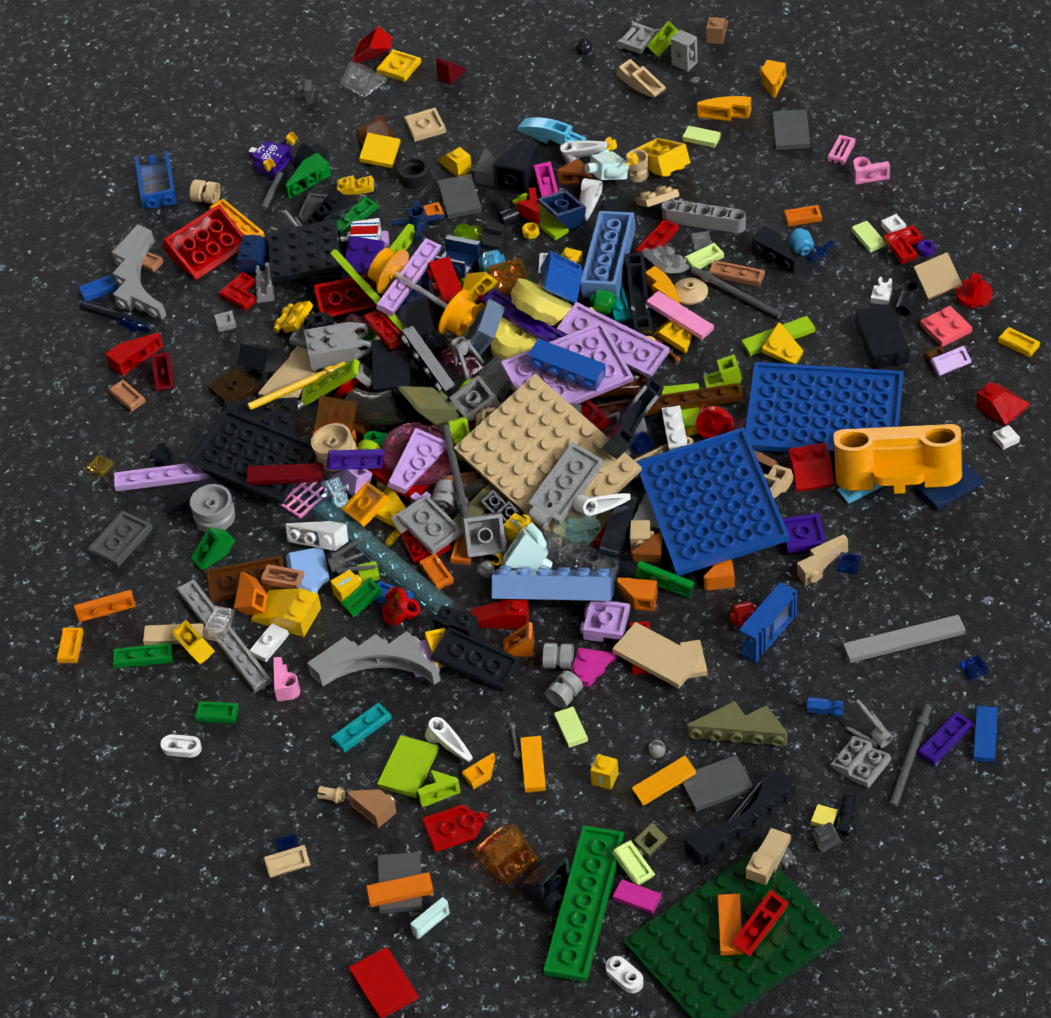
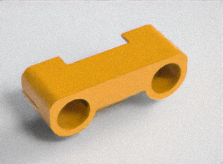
(898, 457)

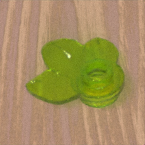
(472, 232)

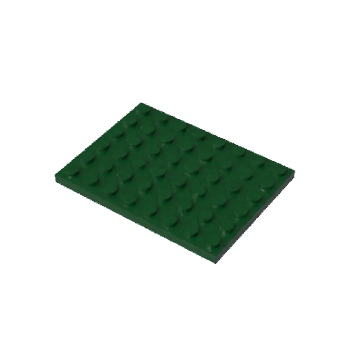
(684, 944)

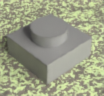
(225, 321)

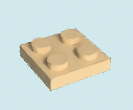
(660, 195)

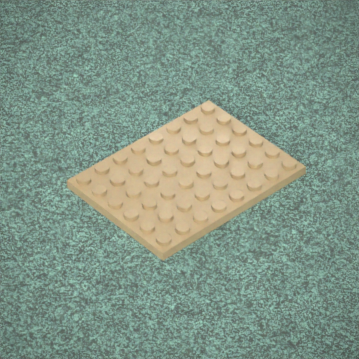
(528, 437)

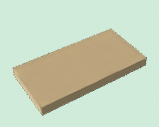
(293, 370)
(657, 655)

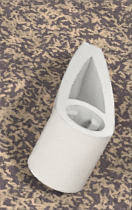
(579, 149)
(590, 194)
(598, 504)
(440, 732)

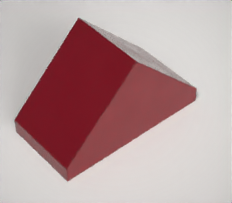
(448, 71)
(163, 371)

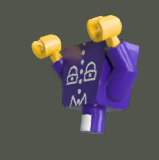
(273, 156)

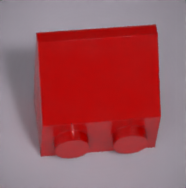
(811, 467)

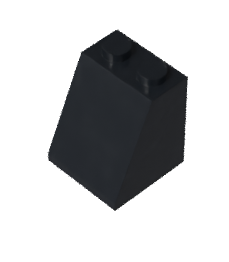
(515, 168)
(425, 320)

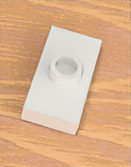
(269, 642)

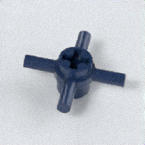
(418, 218)

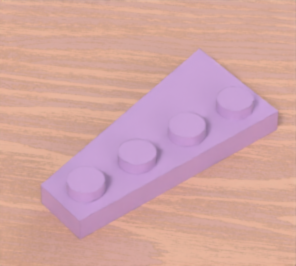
(416, 459)

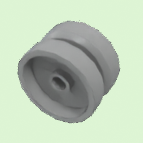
(212, 507)

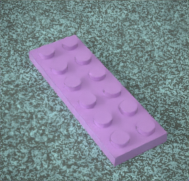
(636, 349)

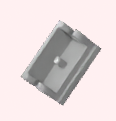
(264, 285)

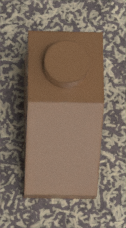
(716, 30)
(373, 805)

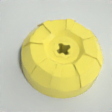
(538, 303)
(510, 340)

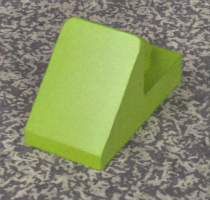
(662, 39)
(442, 788)

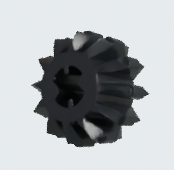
(318, 320)

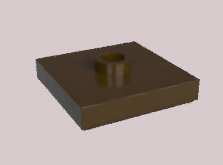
(233, 386)

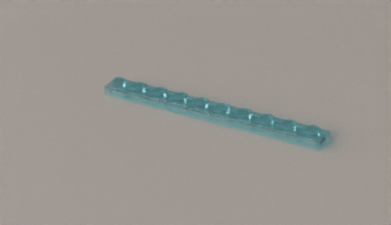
(385, 558)

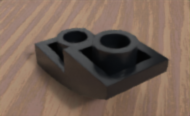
(494, 503)

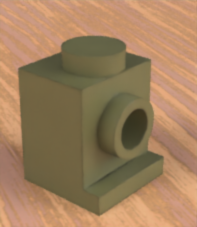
(652, 835)

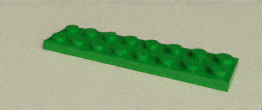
(584, 904)

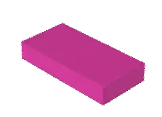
(637, 897)

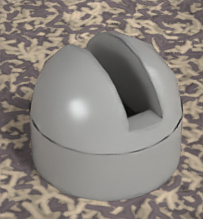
(656, 748)

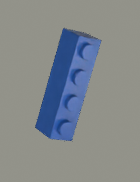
(566, 365)

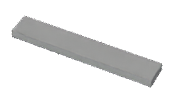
(904, 638)

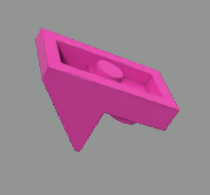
(545, 179)

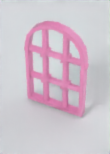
(302, 503)

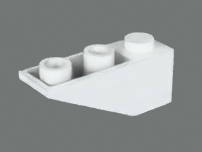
(318, 534)

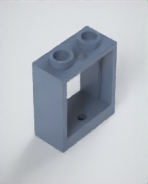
(485, 326)

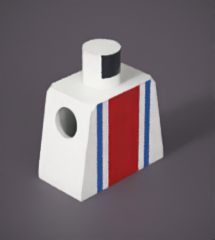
(365, 229)

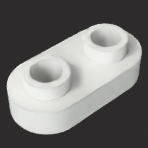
(182, 745)
(621, 974)

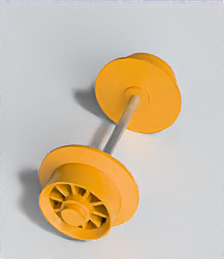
(458, 314)

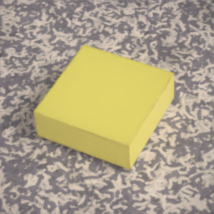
(823, 815)

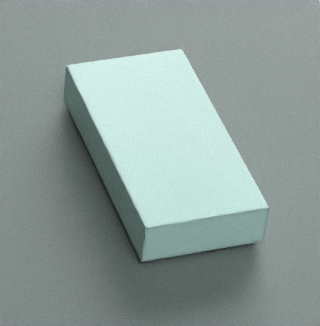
(430, 918)

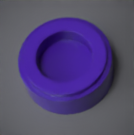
(925, 248)

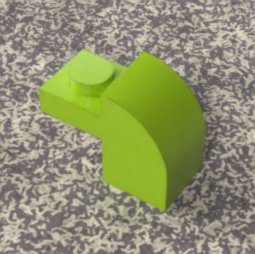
(727, 374)
(459, 430)

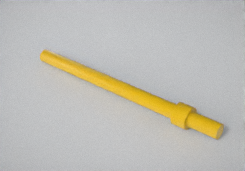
(295, 386)

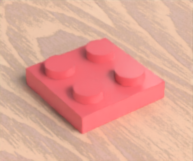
(945, 326)

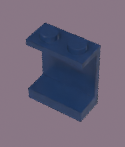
(462, 253)

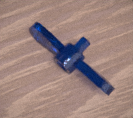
(821, 251)
(134, 325)

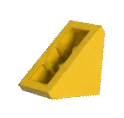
(478, 284)

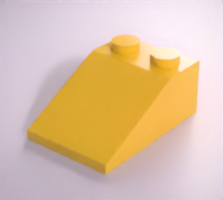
(665, 156)
(290, 610)

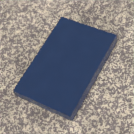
(942, 496)

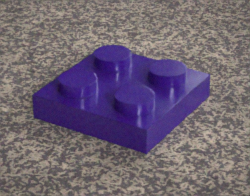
(362, 252)
(804, 532)

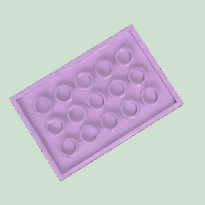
(590, 342)

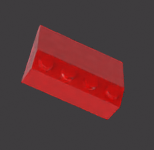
(204, 243)

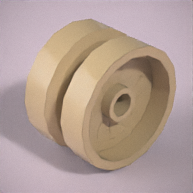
(331, 437)

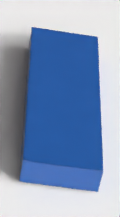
(985, 734)

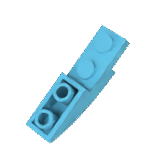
(548, 129)

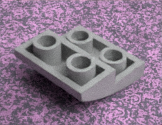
(666, 259)
(861, 761)

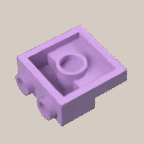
(604, 620)

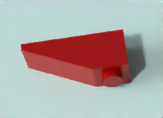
(133, 352)
(503, 614)
(760, 923)

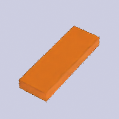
(104, 606)
(400, 889)
(729, 922)

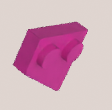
(591, 664)

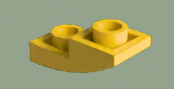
(350, 186)

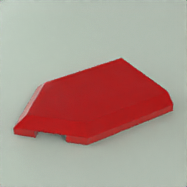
(453, 826)

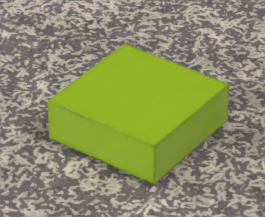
(366, 574)

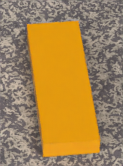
(533, 764)
(664, 780)

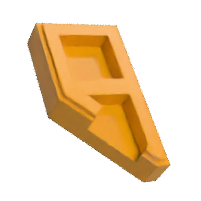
(480, 771)

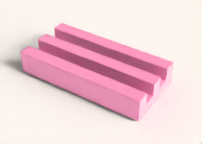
(832, 156)

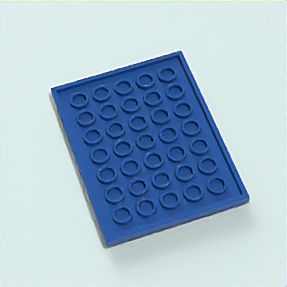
(810, 403)
(712, 501)

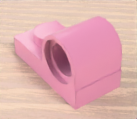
(866, 172)
(285, 683)

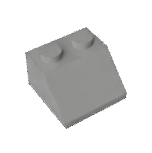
(474, 397)
(484, 534)

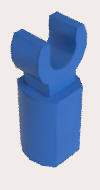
(824, 706)

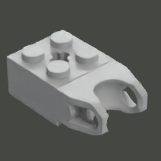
(336, 344)

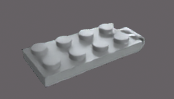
(563, 484)

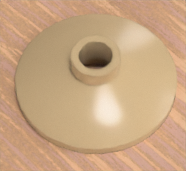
(691, 291)

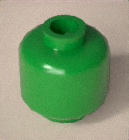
(603, 301)

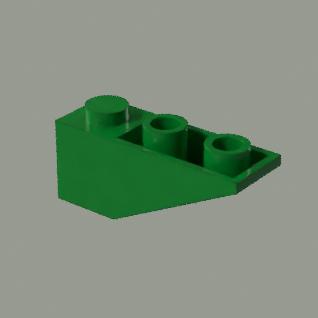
(308, 174)

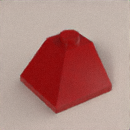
(372, 45)
(1000, 403)

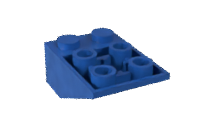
(561, 277)

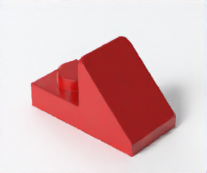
(529, 208)

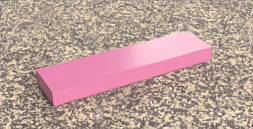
(680, 315)

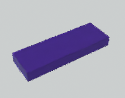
(355, 459)
(945, 738)

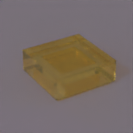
(100, 465)

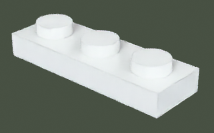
(674, 427)

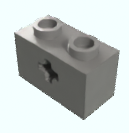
(684, 50)

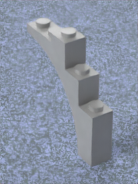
(127, 276)
(375, 652)

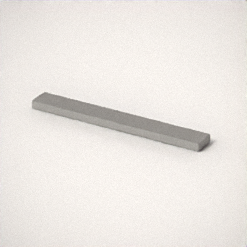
(232, 645)

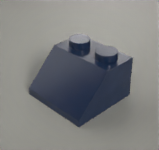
(564, 208)
(253, 252)

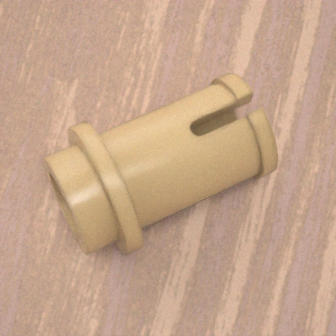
(336, 795)

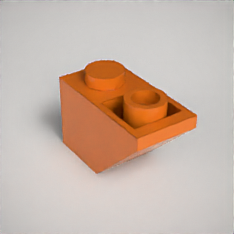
(638, 593)
(250, 595)

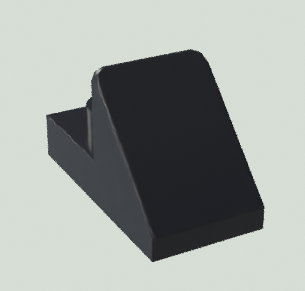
(306, 151)

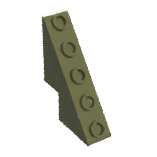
(732, 725)

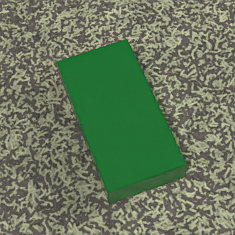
(362, 597)
(216, 712)

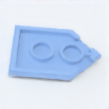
(313, 564)

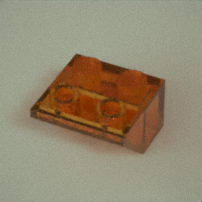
(506, 853)

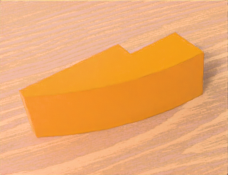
(725, 108)
(659, 281)

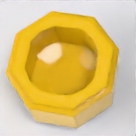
(530, 230)

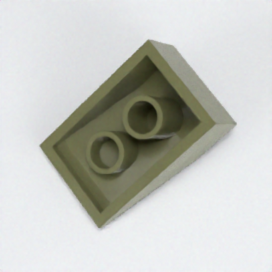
(431, 404)

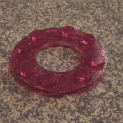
(400, 437)

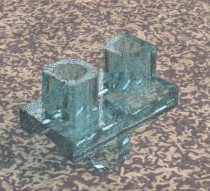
(334, 490)
(585, 532)

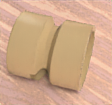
(640, 171)
(206, 192)

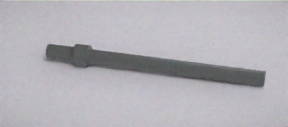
(709, 278)
(462, 501)
(921, 724)

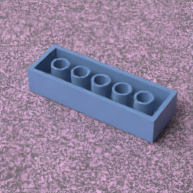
(607, 252)
(553, 584)

